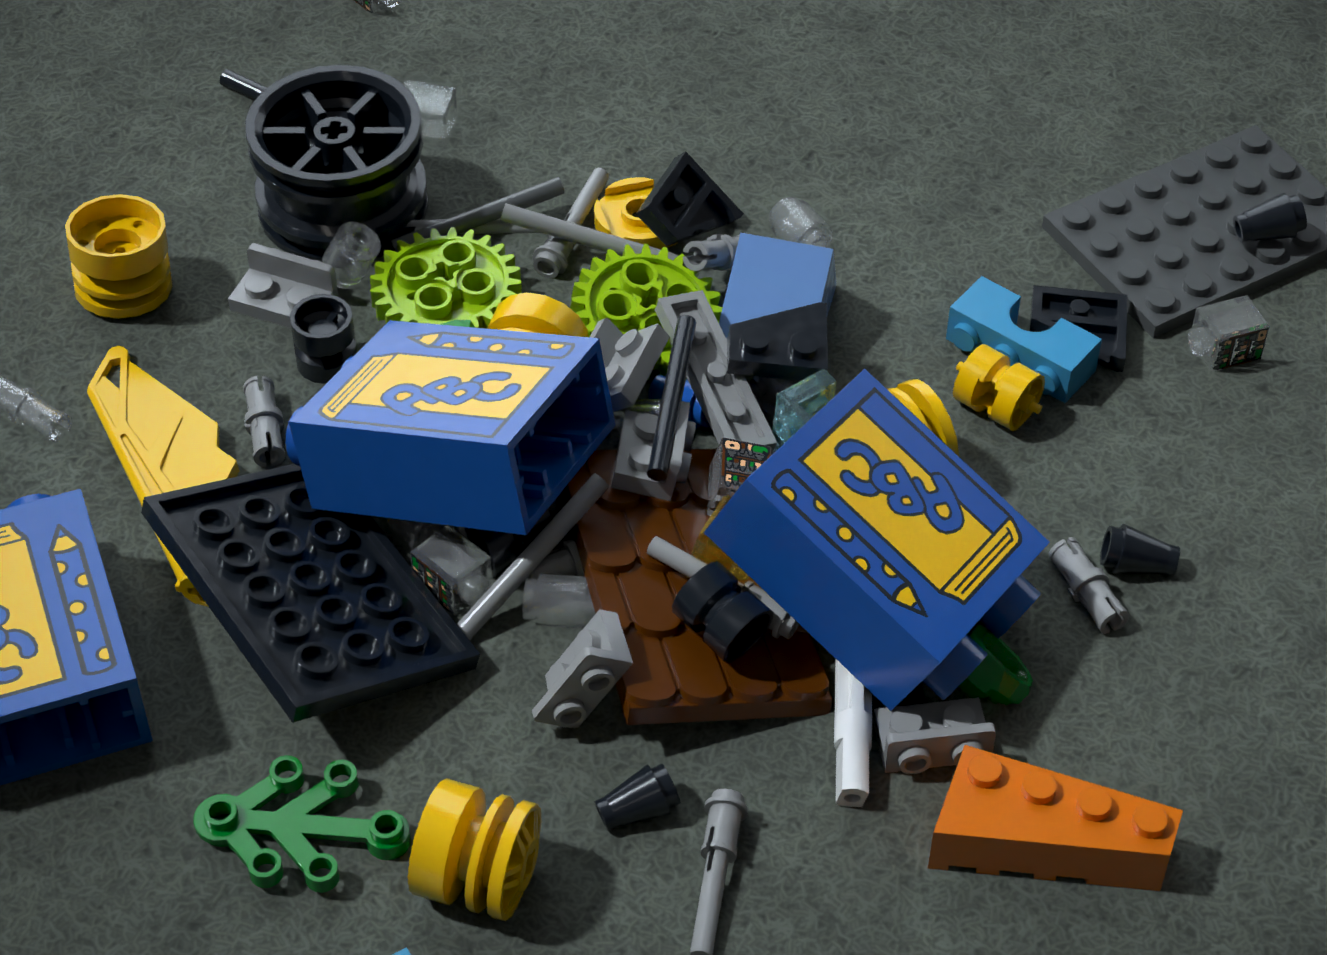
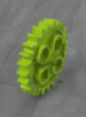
(444, 279)
(629, 289)

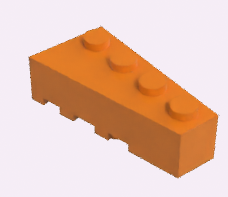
(1050, 826)

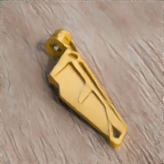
(158, 439)

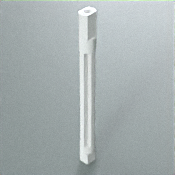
(852, 738)

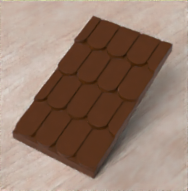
(672, 669)

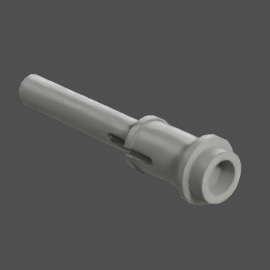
(553, 255)
(688, 565)
(725, 814)

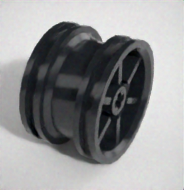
(336, 152)

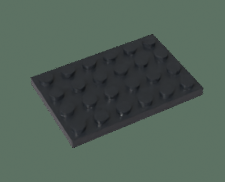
(308, 592)

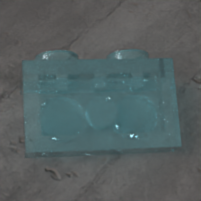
(800, 403)

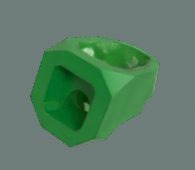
(1001, 673)

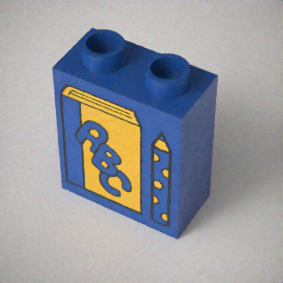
(453, 425)
(882, 544)
(62, 645)

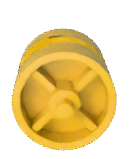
(994, 385)

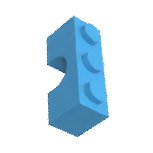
(990, 316)

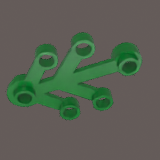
(295, 823)

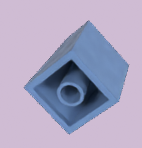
(776, 277)

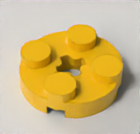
(616, 209)

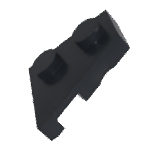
(686, 203)
(1093, 311)
(780, 344)

